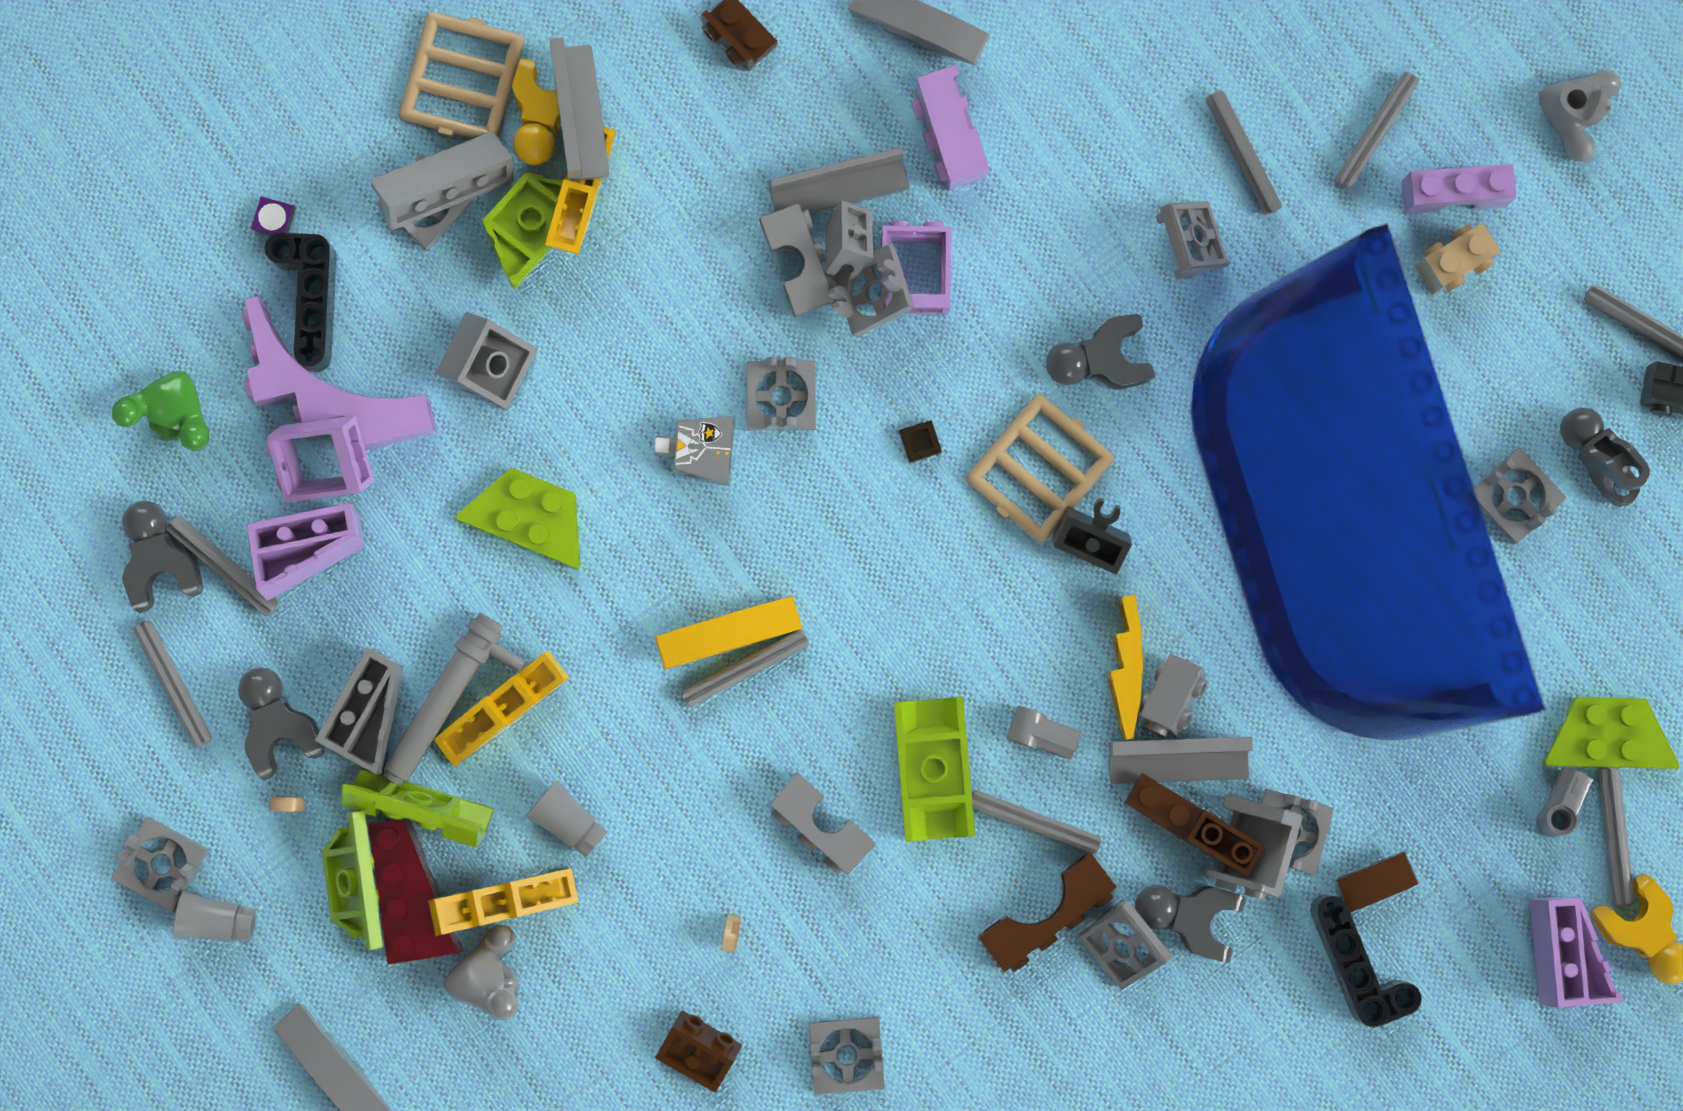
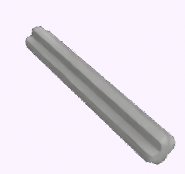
(1376, 130)
(1243, 152)
(1635, 319)
(220, 564)
(745, 668)
(172, 684)
(1035, 822)
(1616, 836)

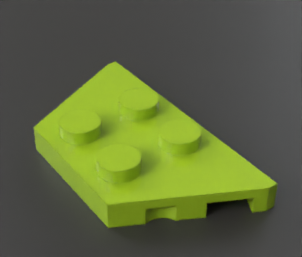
(521, 225)
(528, 515)
(1611, 735)
(351, 882)

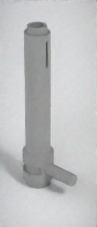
(471, 652)

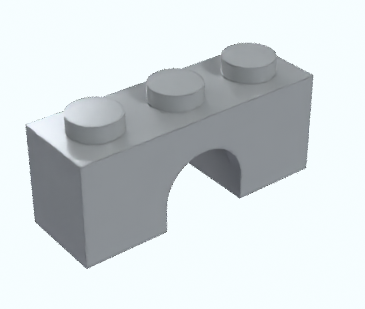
(790, 230)
(796, 806)

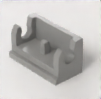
(848, 239)

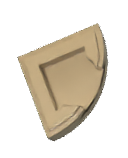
(731, 933)

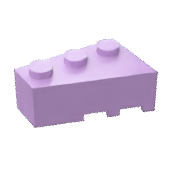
(949, 128)
(301, 546)
(1567, 955)

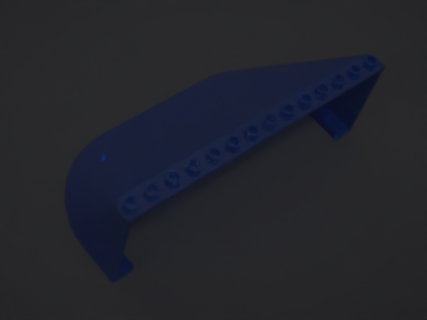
(1356, 505)

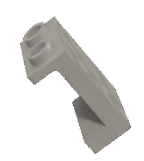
(1272, 828)

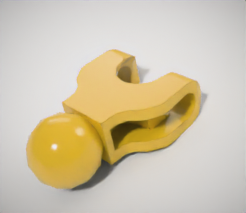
(540, 116)
(1648, 932)

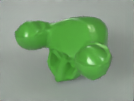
(171, 410)

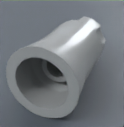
(567, 819)
(212, 919)

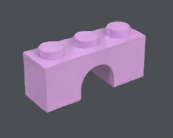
(1479, 186)

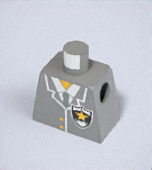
(701, 448)

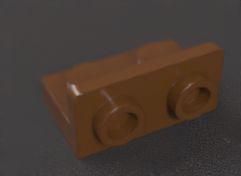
(739, 33)
(699, 1051)

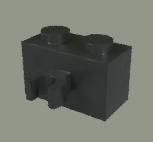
(1093, 537)

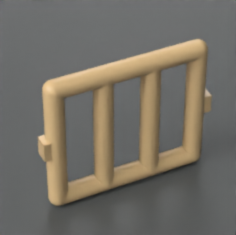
(426, 51)
(1019, 428)

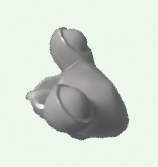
(1577, 105)
(483, 979)

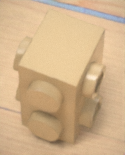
(1448, 264)

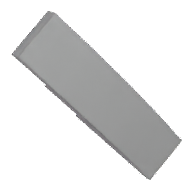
(925, 26)
(328, 1063)

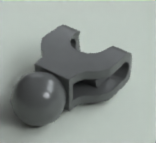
(1100, 357)
(1604, 455)
(154, 554)
(272, 720)
(1189, 916)

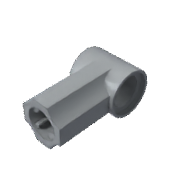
(1034, 731)
(1566, 800)

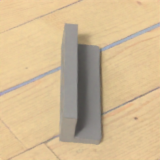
(579, 111)
(443, 180)
(846, 181)
(1180, 759)

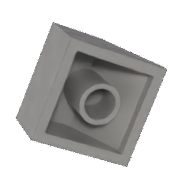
(486, 360)

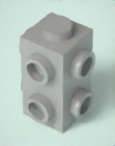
(1170, 702)

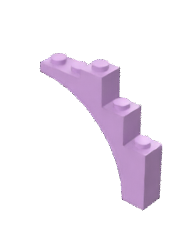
(284, 379)

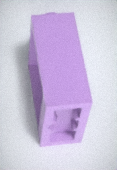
(930, 232)
(349, 451)

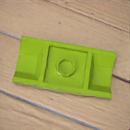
(934, 769)
(432, 809)

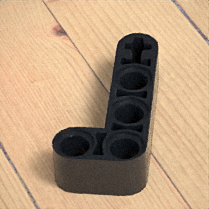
(308, 303)
(1356, 957)

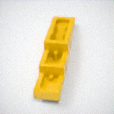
(575, 208)
(728, 632)
(1127, 681)
(501, 708)
(503, 901)

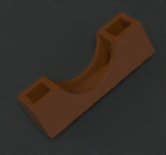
(1083, 886)

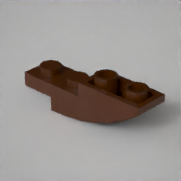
(1194, 825)

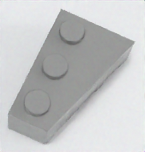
(365, 712)

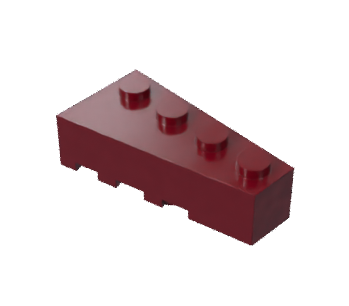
(404, 894)

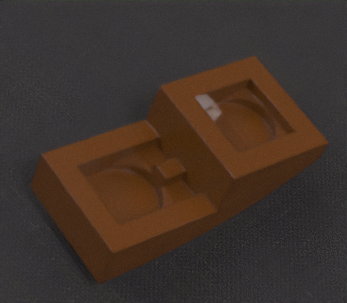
(1377, 881)

